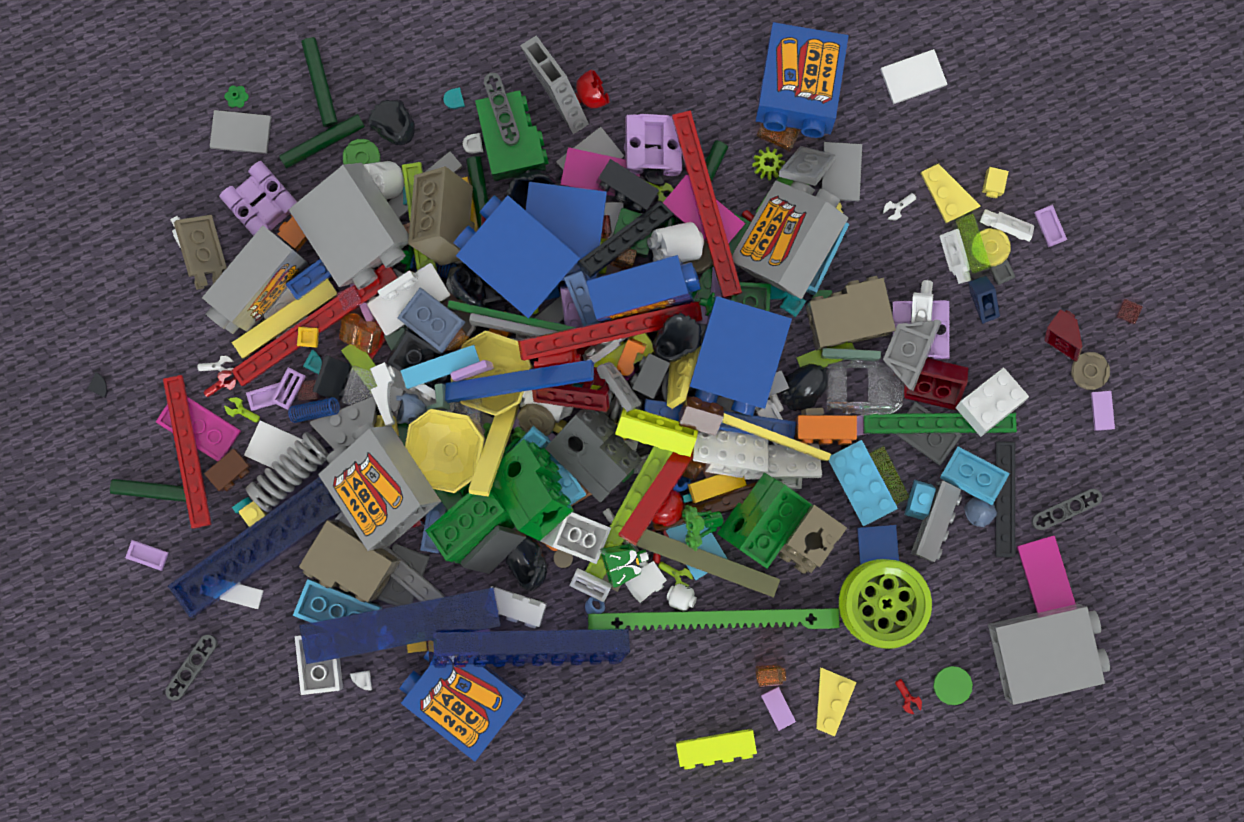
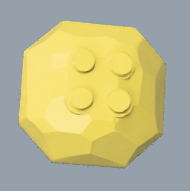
(506, 358)
(445, 448)

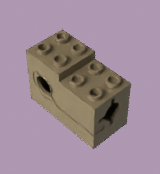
(439, 214)
(851, 315)
(812, 540)
(343, 561)

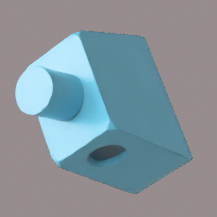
(920, 500)

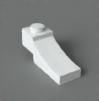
(384, 378)

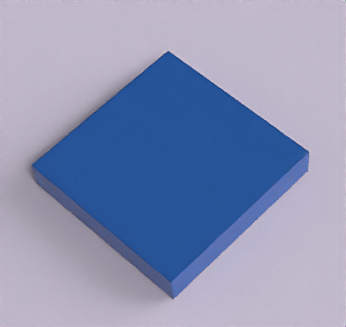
(877, 543)

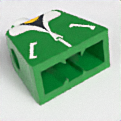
(622, 563)

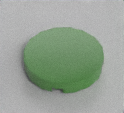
(368, 154)
(952, 685)

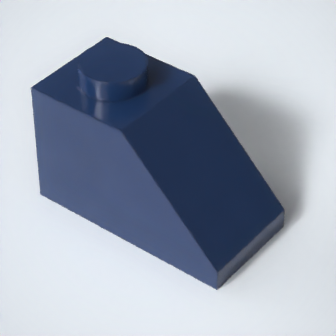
(984, 298)

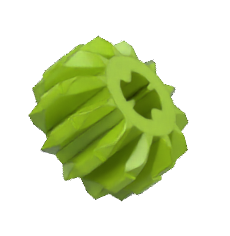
(769, 171)

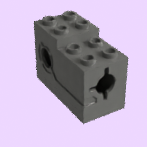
(594, 452)

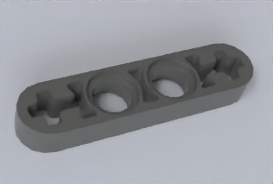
(501, 109)
(1067, 511)
(190, 666)

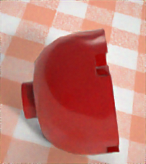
(591, 91)
(671, 510)

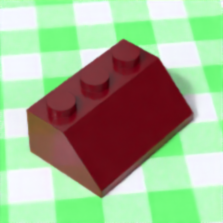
(1065, 335)
(939, 384)

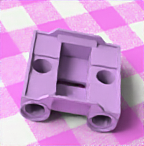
(652, 130)
(269, 210)
(940, 311)

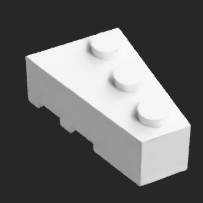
(520, 608)

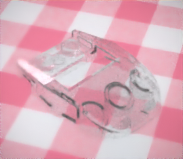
(884, 388)

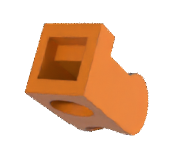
(630, 351)

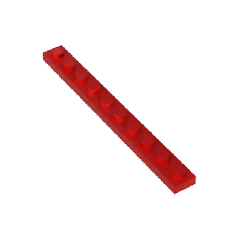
(706, 204)
(320, 319)
(604, 331)

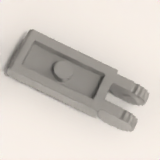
(619, 386)

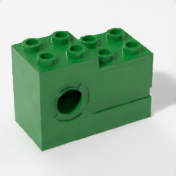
(511, 160)
(531, 490)
(764, 520)
(467, 525)

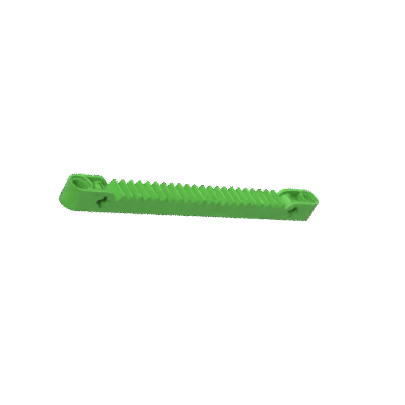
(824, 618)

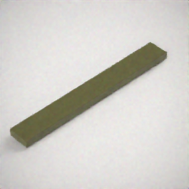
(709, 563)

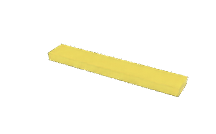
(284, 319)
(775, 437)
(492, 452)

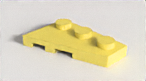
(948, 194)
(680, 378)
(832, 700)

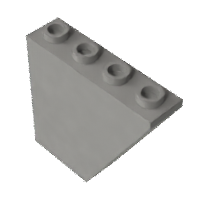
(555, 84)

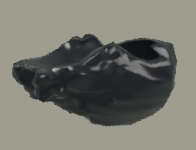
(392, 122)
(519, 186)
(465, 287)
(677, 338)
(805, 387)
(528, 564)

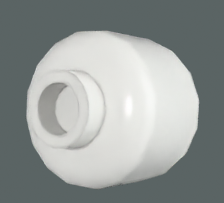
(681, 597)

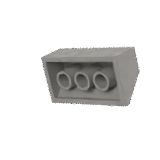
(935, 525)

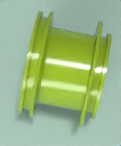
(903, 578)

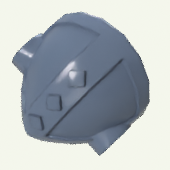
(410, 408)
(979, 512)

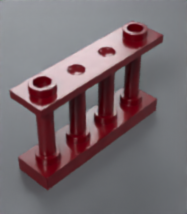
(575, 396)

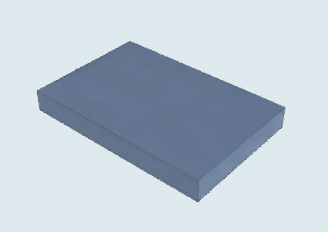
(431, 320)

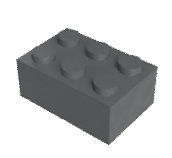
(650, 377)

